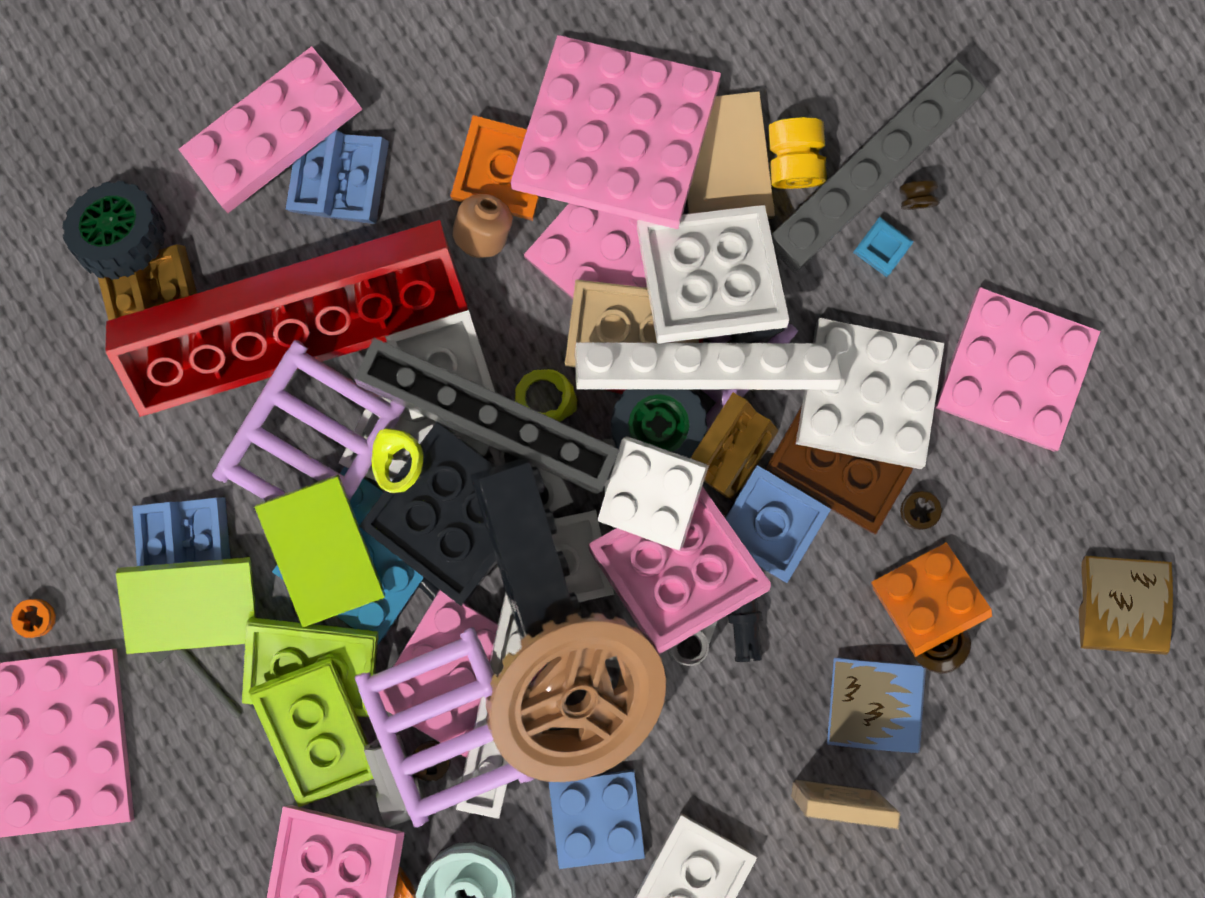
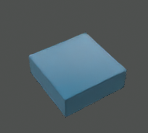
(883, 247)

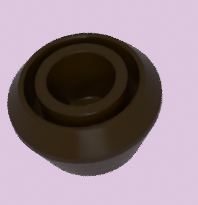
(947, 655)

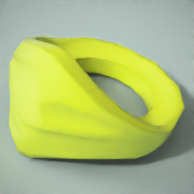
(569, 400)
(384, 447)

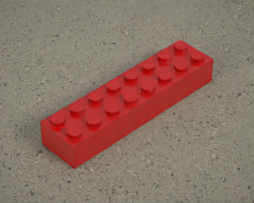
(247, 326)

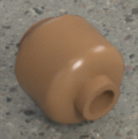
(482, 228)

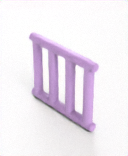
(274, 394)
(386, 727)

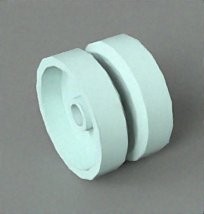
(470, 868)

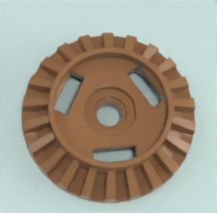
(602, 726)

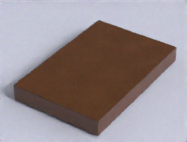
(847, 484)

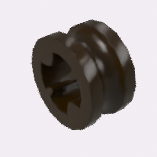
(919, 195)
(932, 516)
(442, 767)

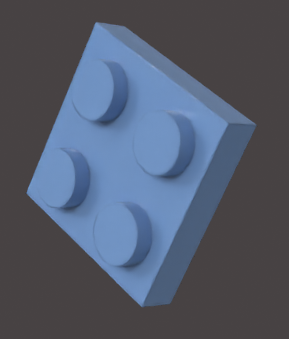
(775, 522)
(597, 820)

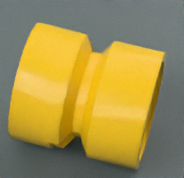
(797, 152)

